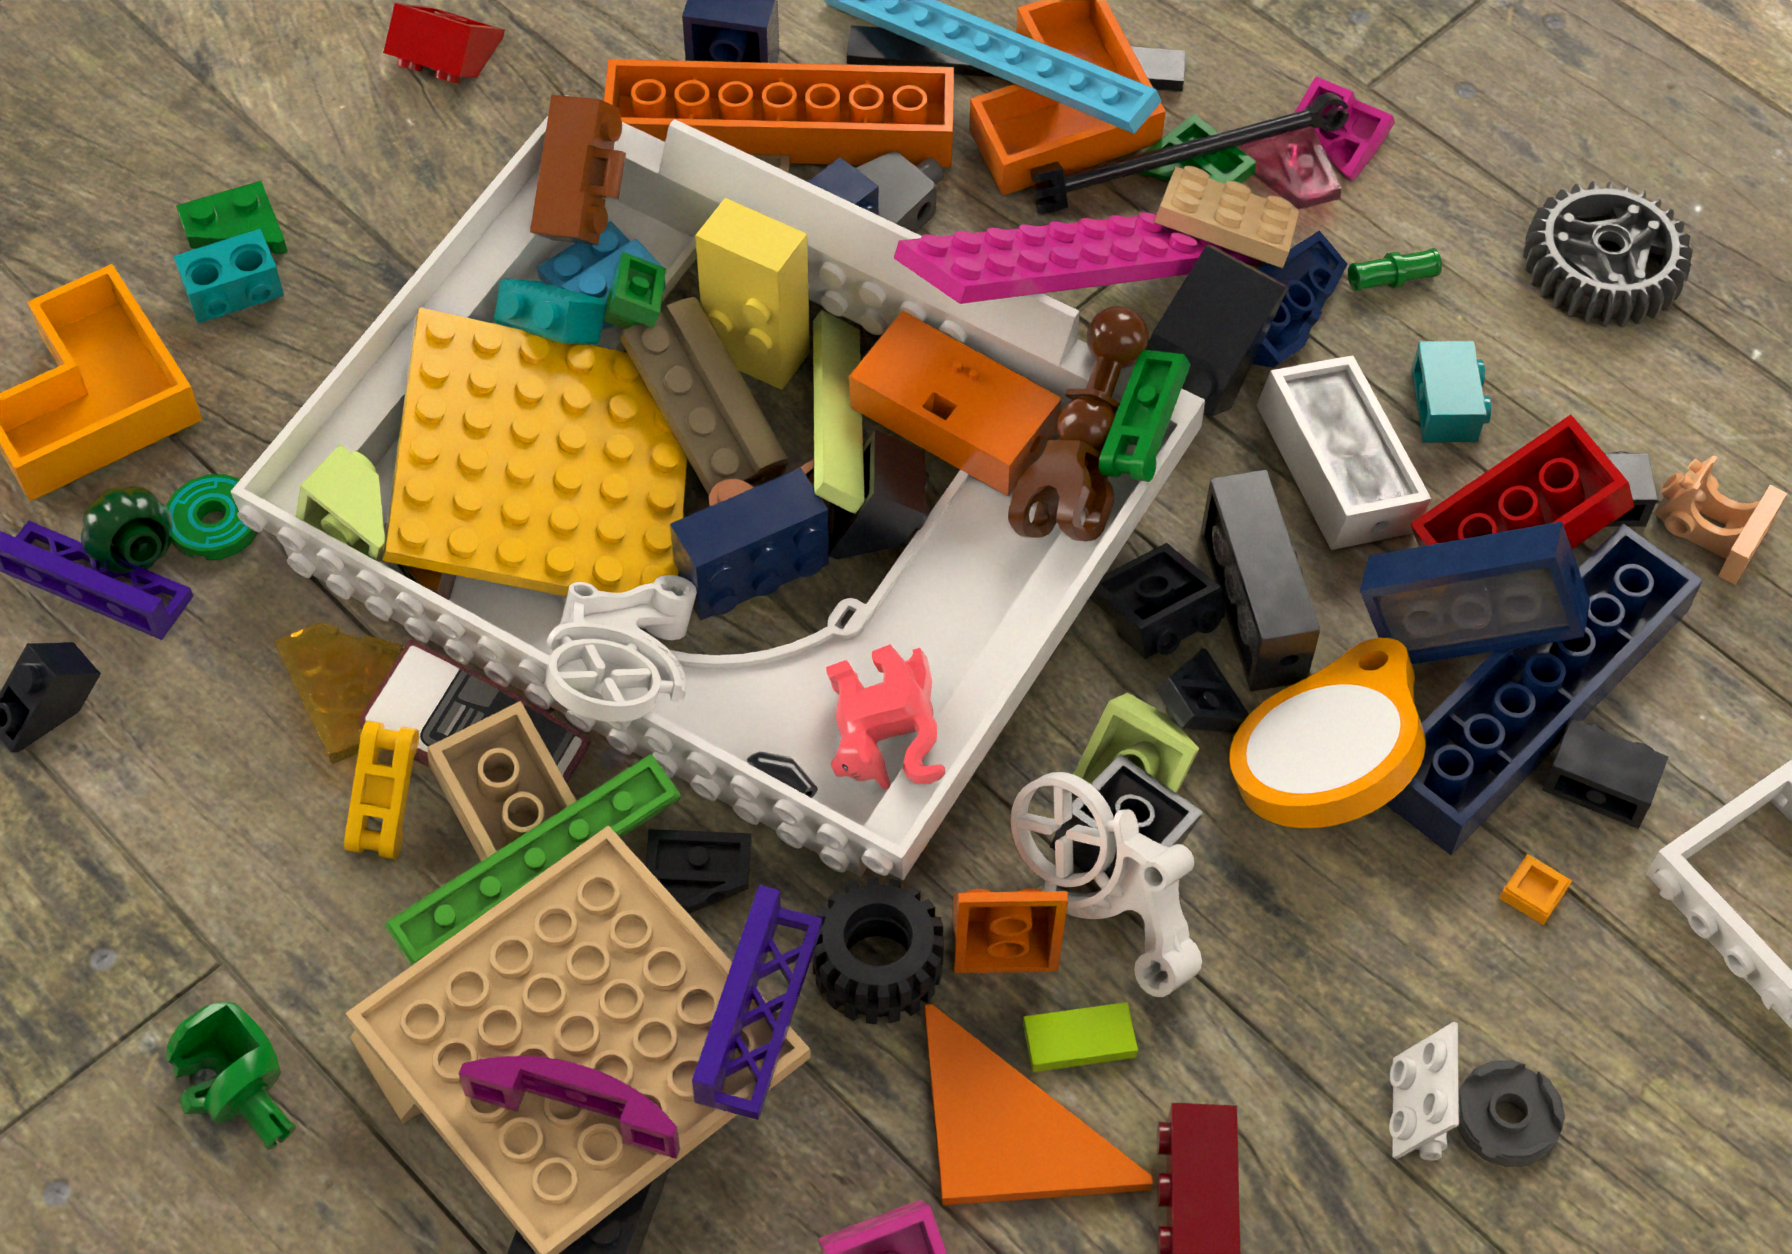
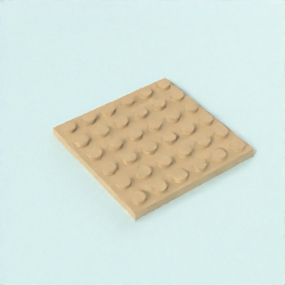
(577, 970)

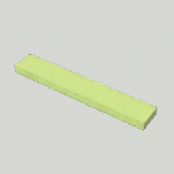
(836, 425)

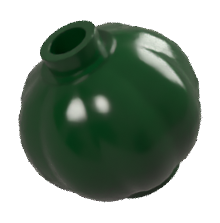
(133, 523)

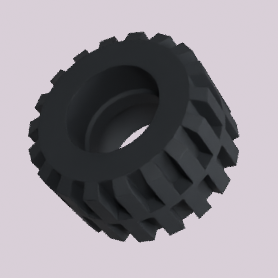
(885, 913)

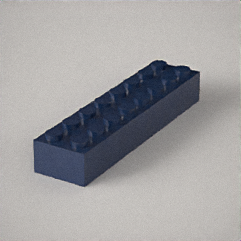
(1524, 697)

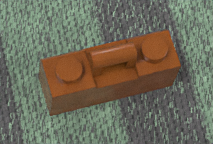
(578, 170)

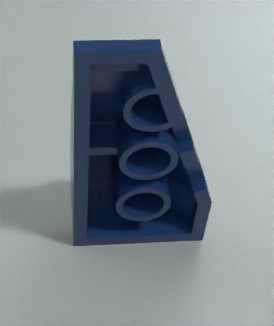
(1312, 275)

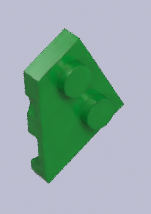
(1221, 166)
(230, 215)

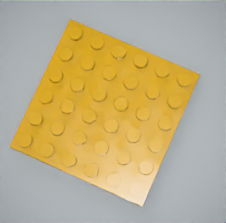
(531, 462)

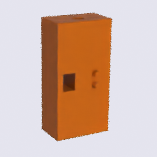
(954, 402)

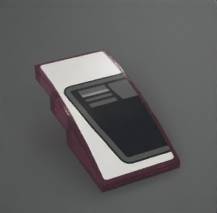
(446, 697)

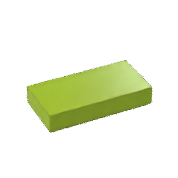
(1080, 1037)

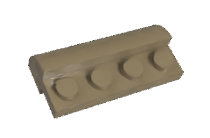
(703, 396)

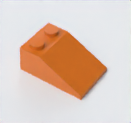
(1008, 930)

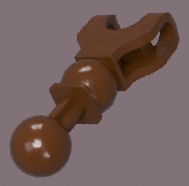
(1068, 470)

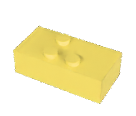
(755, 290)

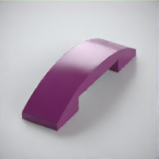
(507, 1078)

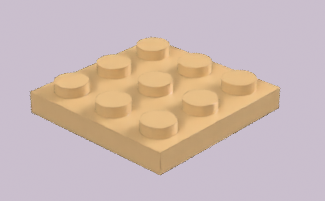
(1228, 215)

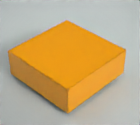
(1535, 889)

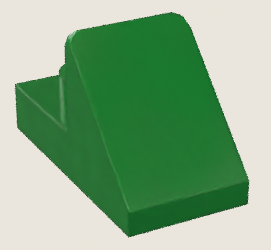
(635, 293)

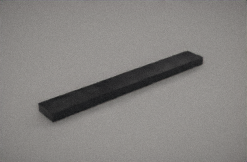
(882, 47)

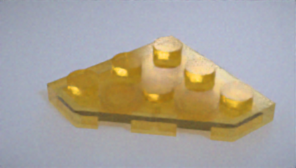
(336, 680)

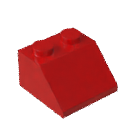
(440, 41)

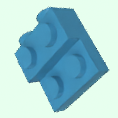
(592, 267)

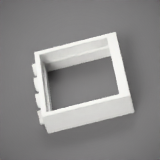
(1709, 913)

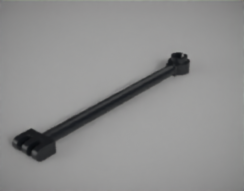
(1059, 184)

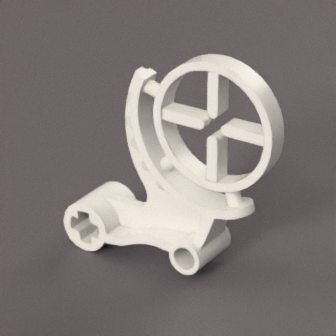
(608, 628)
(1142, 879)

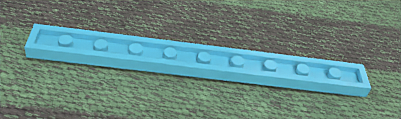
(1013, 58)

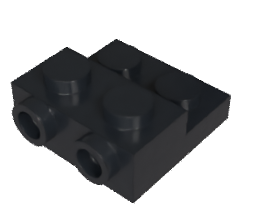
(1159, 601)

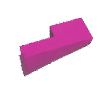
(1360, 136)

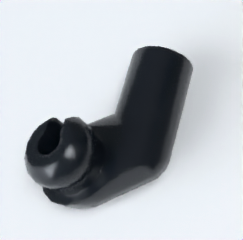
(785, 770)

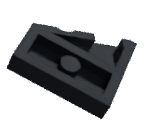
(1202, 697)
(699, 865)

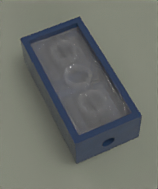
(1478, 594)

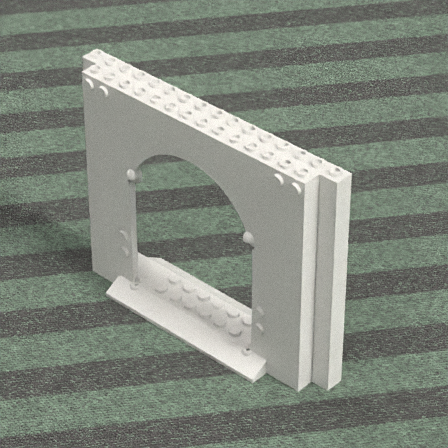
(962, 590)

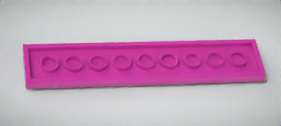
(1053, 257)

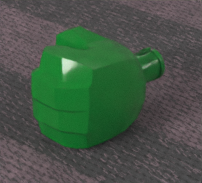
(245, 1066)

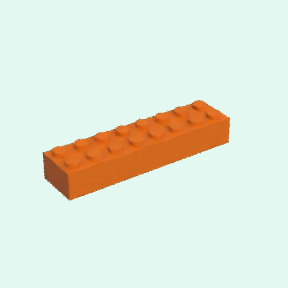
(793, 107)

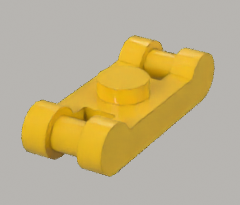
(380, 790)

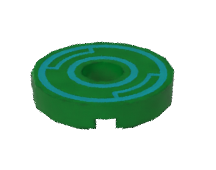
(193, 503)

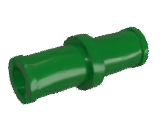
(1394, 269)

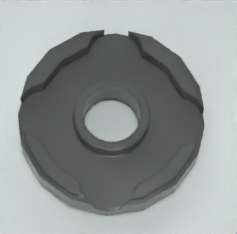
(1502, 1141)

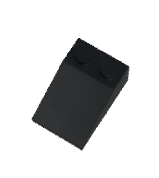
(1218, 325)

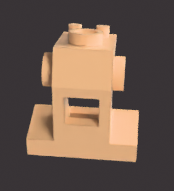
(1744, 522)

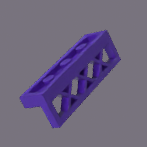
(92, 587)
(736, 998)

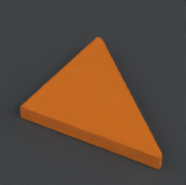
(1008, 1136)

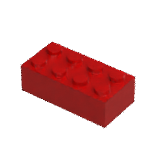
(1542, 483)

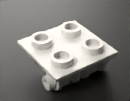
(1425, 1095)

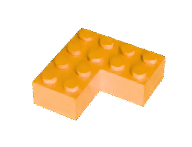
(104, 399)

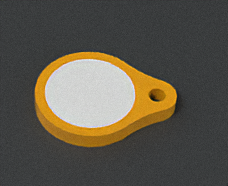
(1332, 741)

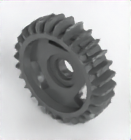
(1602, 284)

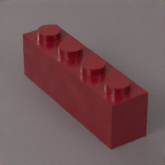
(1199, 1180)

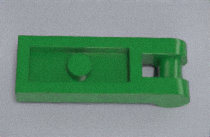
(1144, 415)

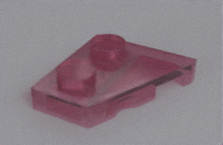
(1295, 168)

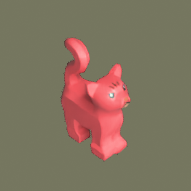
(884, 711)

